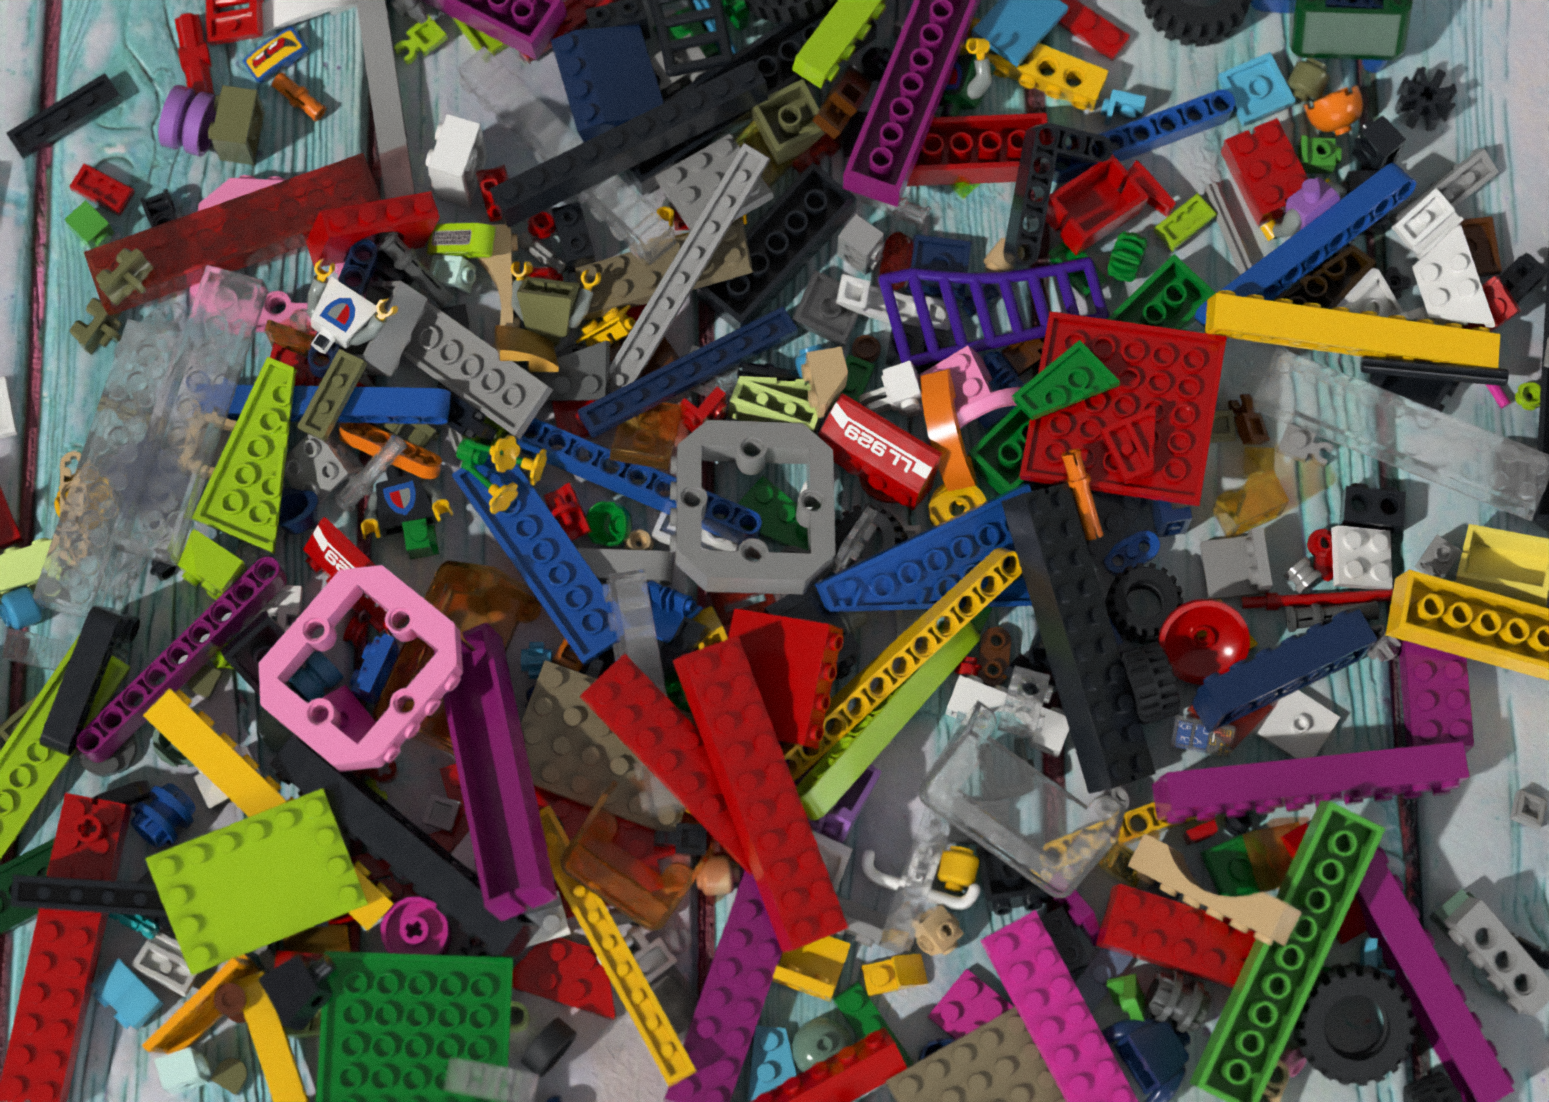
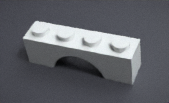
(971, 689)

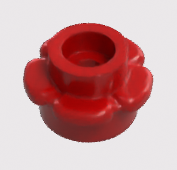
(541, 219)
(968, 666)

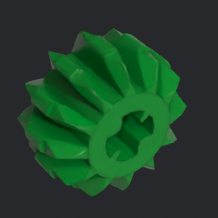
(1127, 256)

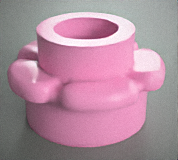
(1294, 1061)

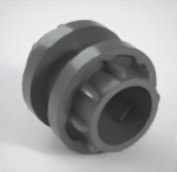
(1174, 1000)

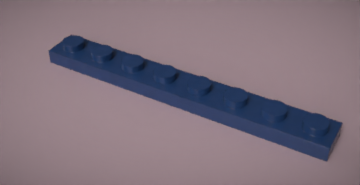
(687, 372)

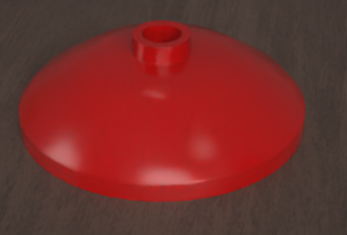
(1198, 657)

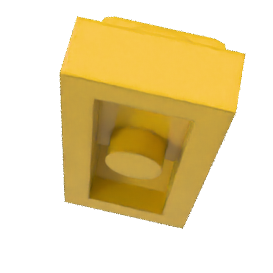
(894, 974)

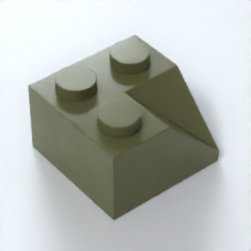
(787, 121)
(237, 124)

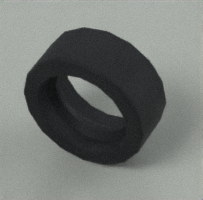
(548, 1047)

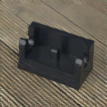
(1522, 276)

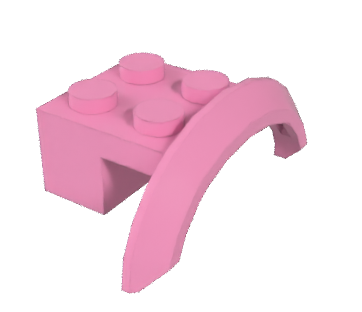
(972, 386)

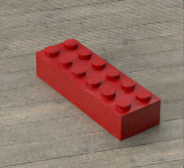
(974, 149)
(1174, 936)

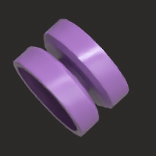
(187, 120)

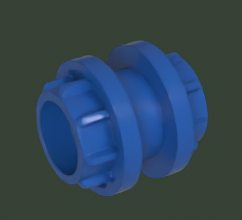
(163, 815)

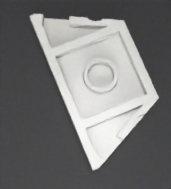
(1452, 284)

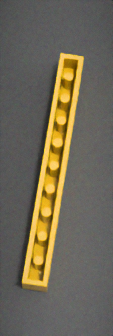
(1348, 332)
(241, 781)

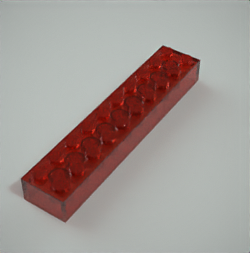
(235, 230)

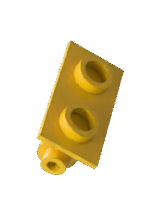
(613, 322)

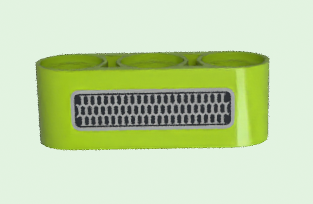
(462, 239)

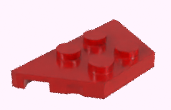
(566, 975)

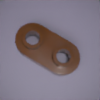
(994, 656)

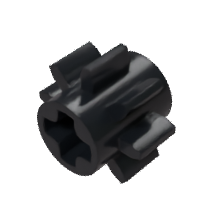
(875, 63)

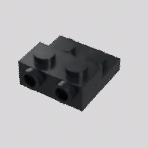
(1006, 887)

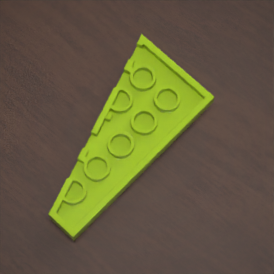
(249, 476)

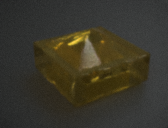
(1258, 459)

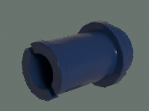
(990, 294)

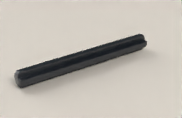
(1434, 370)

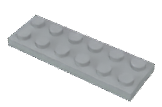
(474, 371)

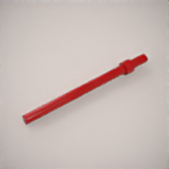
(1273, 601)

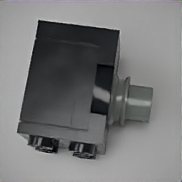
(811, 608)

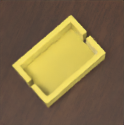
(1506, 564)

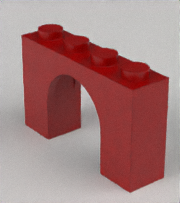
(341, 227)

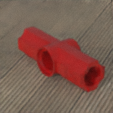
(194, 53)

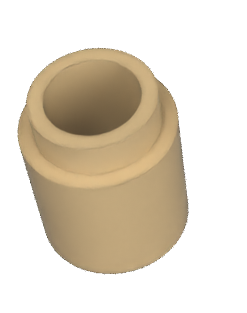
(995, 260)

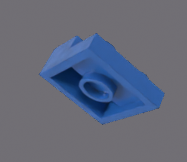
(377, 665)

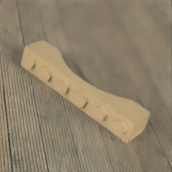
(499, 270)
(1260, 912)

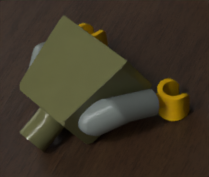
(550, 305)

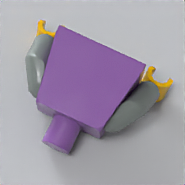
(1304, 207)

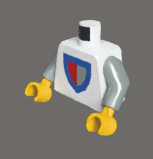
(341, 313)

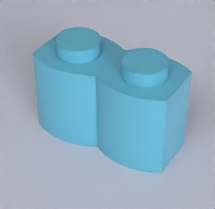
(126, 994)

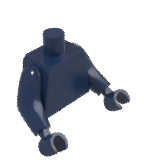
(1151, 1054)

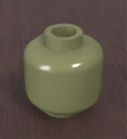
(1308, 80)

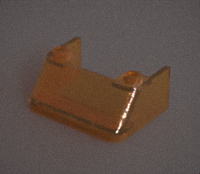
(621, 877)

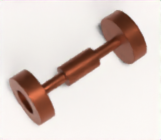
(231, 1001)

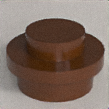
(866, 348)

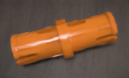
(299, 96)

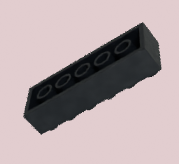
(782, 245)

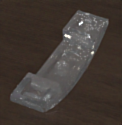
(41, 651)

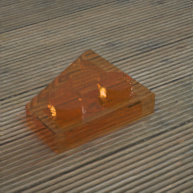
(290, 338)

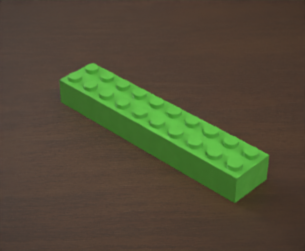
(1279, 976)

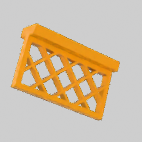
(199, 1011)

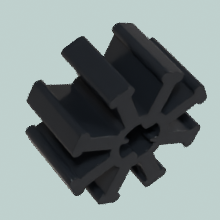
(1440, 99)

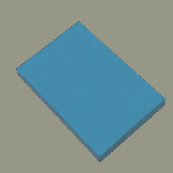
(1018, 26)

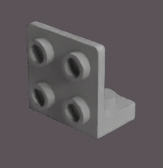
(320, 465)
(1236, 566)

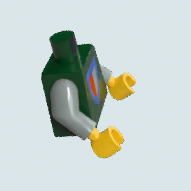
(968, 79)

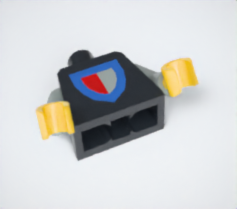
(402, 500)

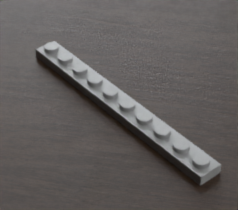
(687, 267)

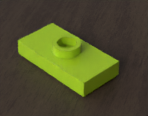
(1184, 222)

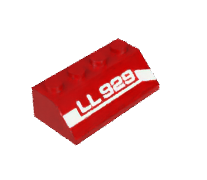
(880, 452)
(332, 551)

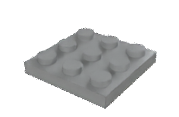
(695, 179)

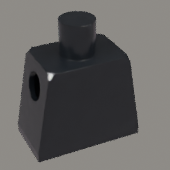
(299, 988)

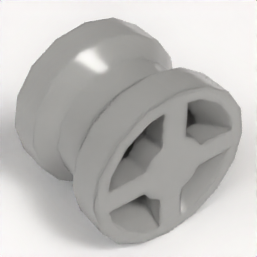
(1303, 575)

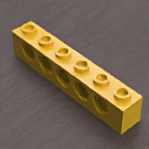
(1064, 66)

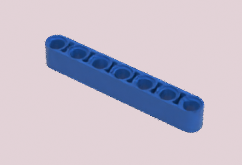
(1156, 135)

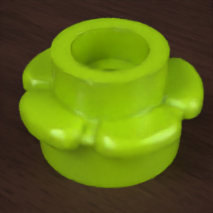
(1521, 396)

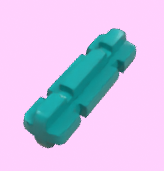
(138, 923)

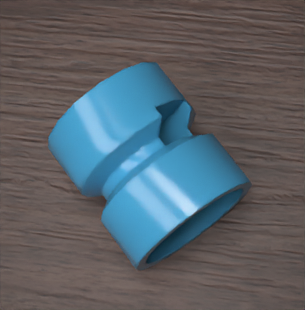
(317, 675)

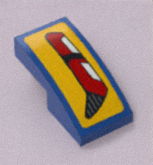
(274, 53)

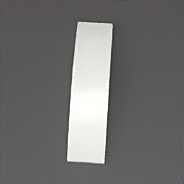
(288, 12)
(867, 300)

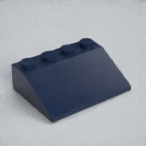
(606, 77)

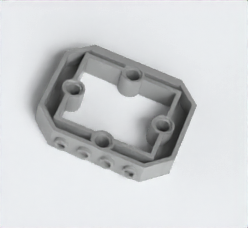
(731, 569)

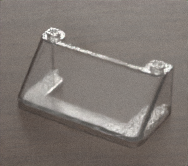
(1018, 809)

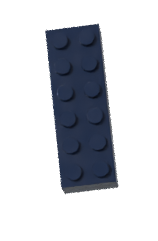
(1283, 670)

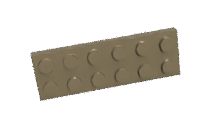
(634, 281)

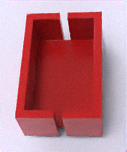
(1264, 169)
(1092, 204)

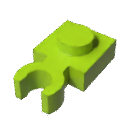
(422, 38)

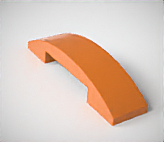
(944, 430)

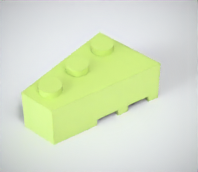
(772, 401)

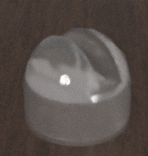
(301, 321)

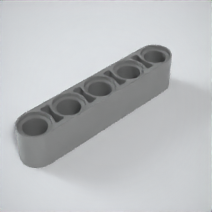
(657, 564)

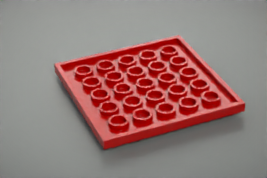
(1155, 368)

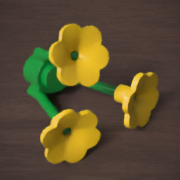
(505, 457)

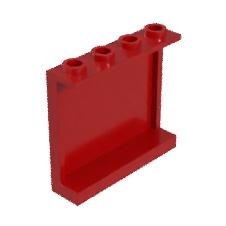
(792, 669)

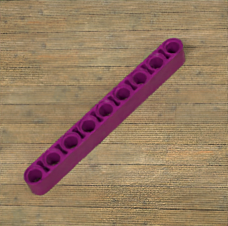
(186, 644)

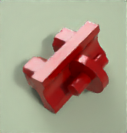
(487, 179)
(568, 511)

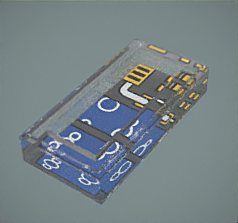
(1192, 735)

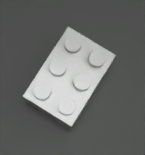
(456, 159)

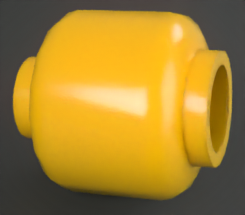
(958, 868)

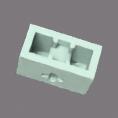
(182, 1070)

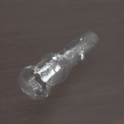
(905, 211)
(362, 482)

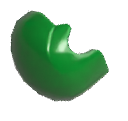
(609, 523)

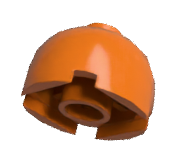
(1336, 110)

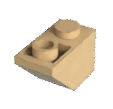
(826, 376)

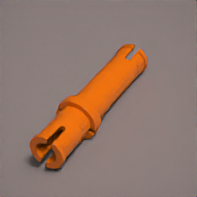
(1079, 483)

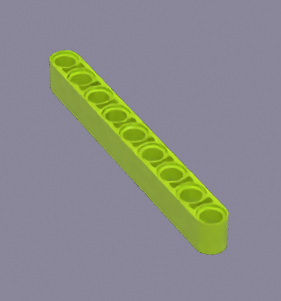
(864, 742)

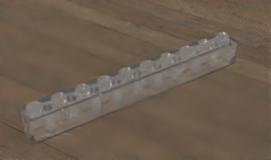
(548, 137)

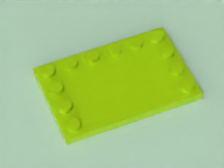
(256, 881)

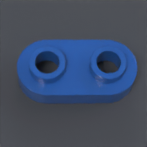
(1130, 552)

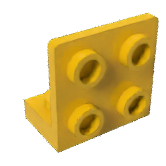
(813, 967)

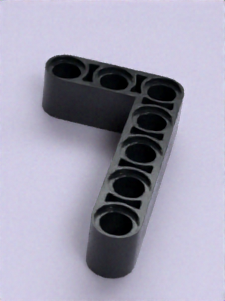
(1042, 181)
(84, 675)

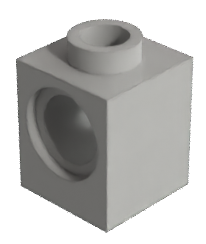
(1438, 558)

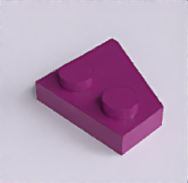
(1081, 915)

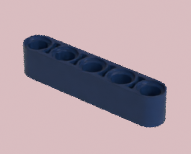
(352, 268)

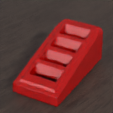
(1158, 197)

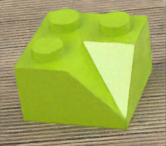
(209, 565)

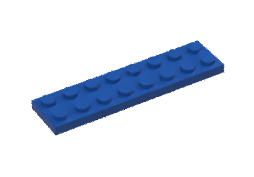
(544, 560)

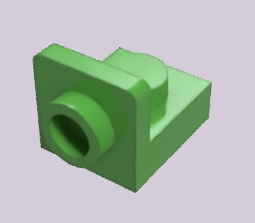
(1129, 994)

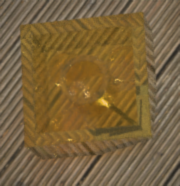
(1251, 507)

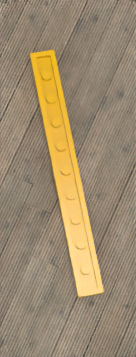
(618, 962)

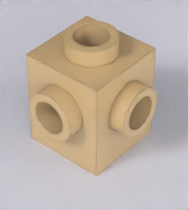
(938, 931)

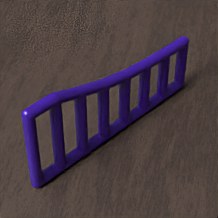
(1004, 279)

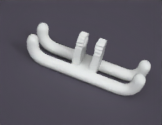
(935, 896)

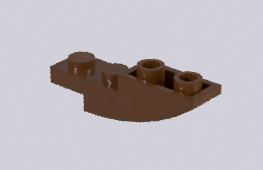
(842, 101)

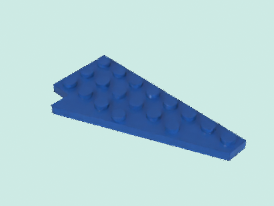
(928, 565)

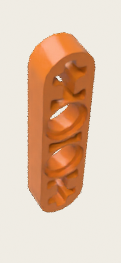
(415, 461)

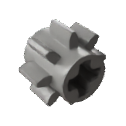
(1385, 647)

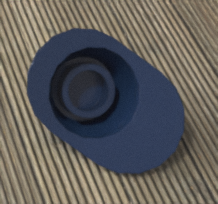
(298, 511)

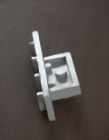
(866, 925)

